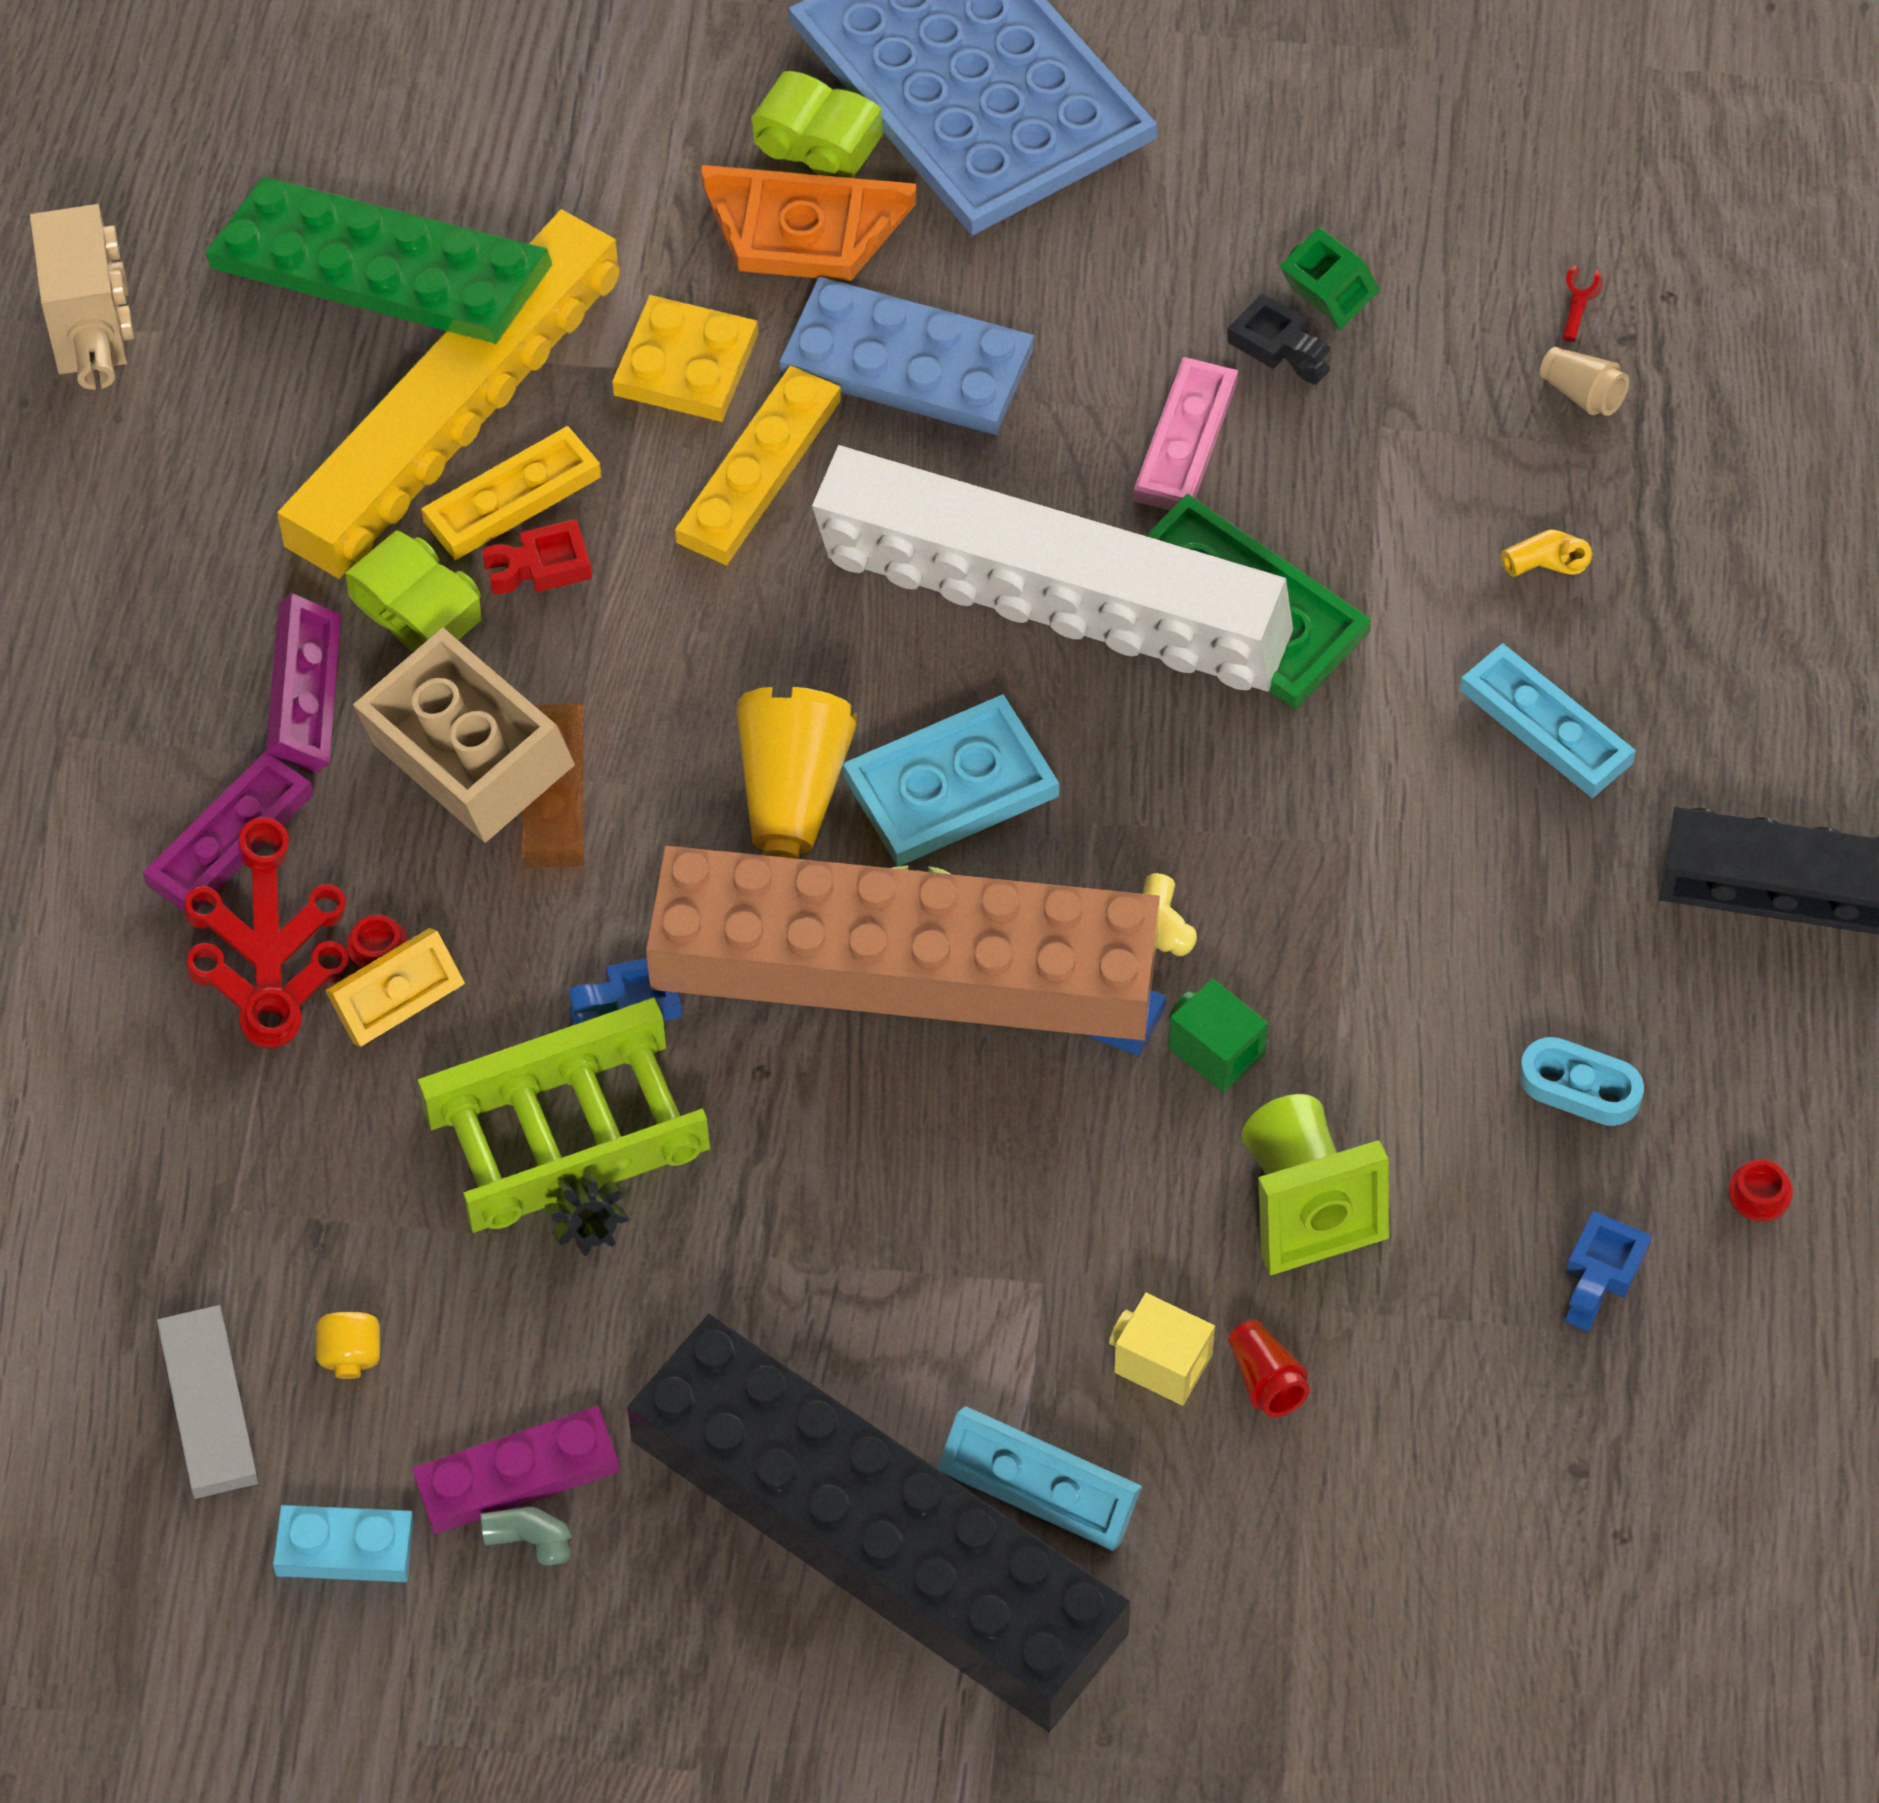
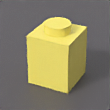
(1162, 1348)

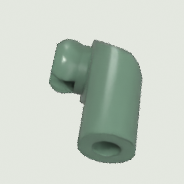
(529, 1525)

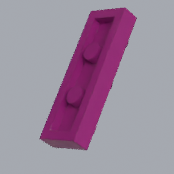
(303, 683)
(209, 847)
(516, 1469)

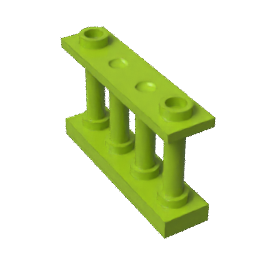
(549, 1061)

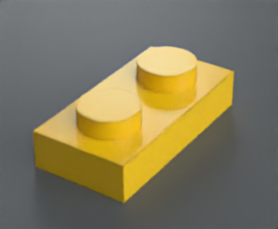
(395, 987)

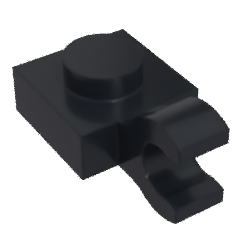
(1278, 333)

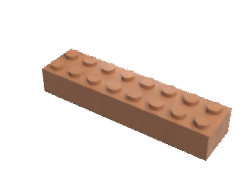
(903, 942)

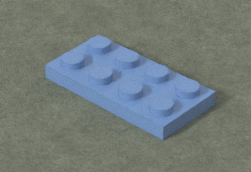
(909, 355)

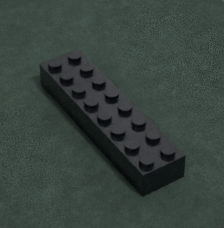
(879, 1522)

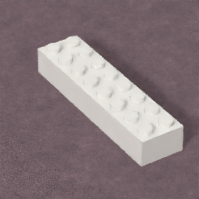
(1054, 569)

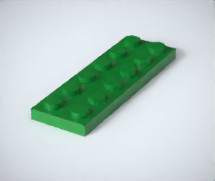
(379, 259)

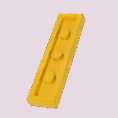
(758, 465)

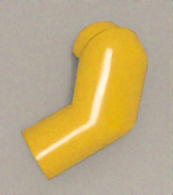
(1548, 550)

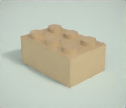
(464, 734)

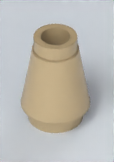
(1586, 380)

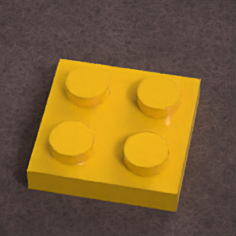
(685, 358)

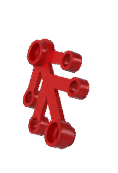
(266, 945)

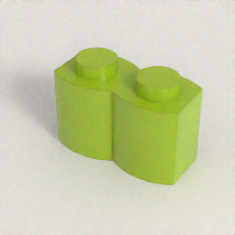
(817, 125)
(412, 593)

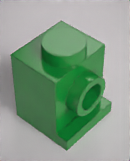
(1329, 277)

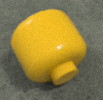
(347, 1343)

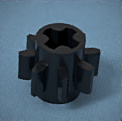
(597, 1227)

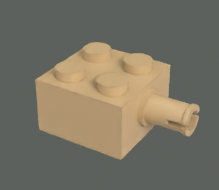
(82, 292)

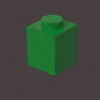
(1217, 1034)

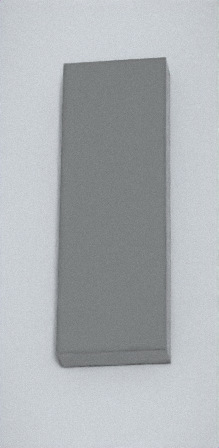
(207, 1402)

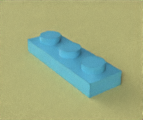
(1547, 720)
(1039, 1478)

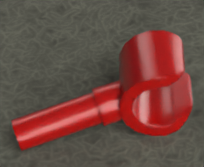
(1579, 301)

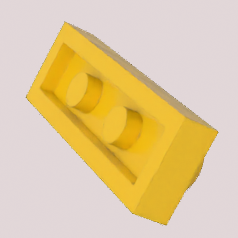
(511, 493)

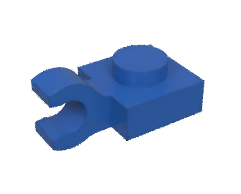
(625, 986)
(1605, 1261)

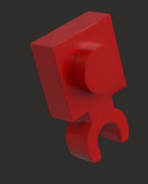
(547, 555)

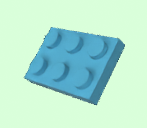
(950, 780)

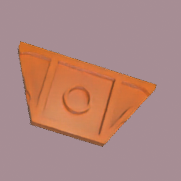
(804, 220)

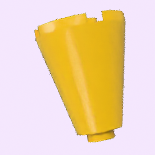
(791, 764)

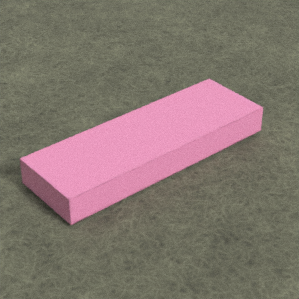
(1185, 433)

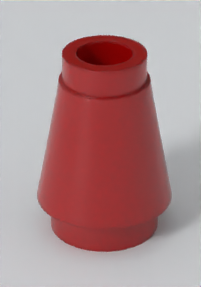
(1268, 1370)

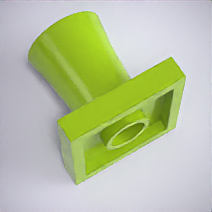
(1312, 1196)

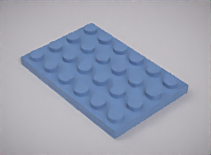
(979, 95)

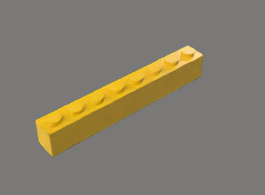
(442, 407)

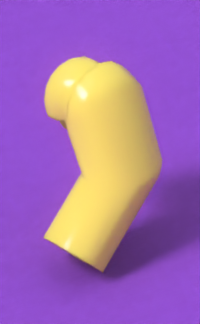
(1172, 930)

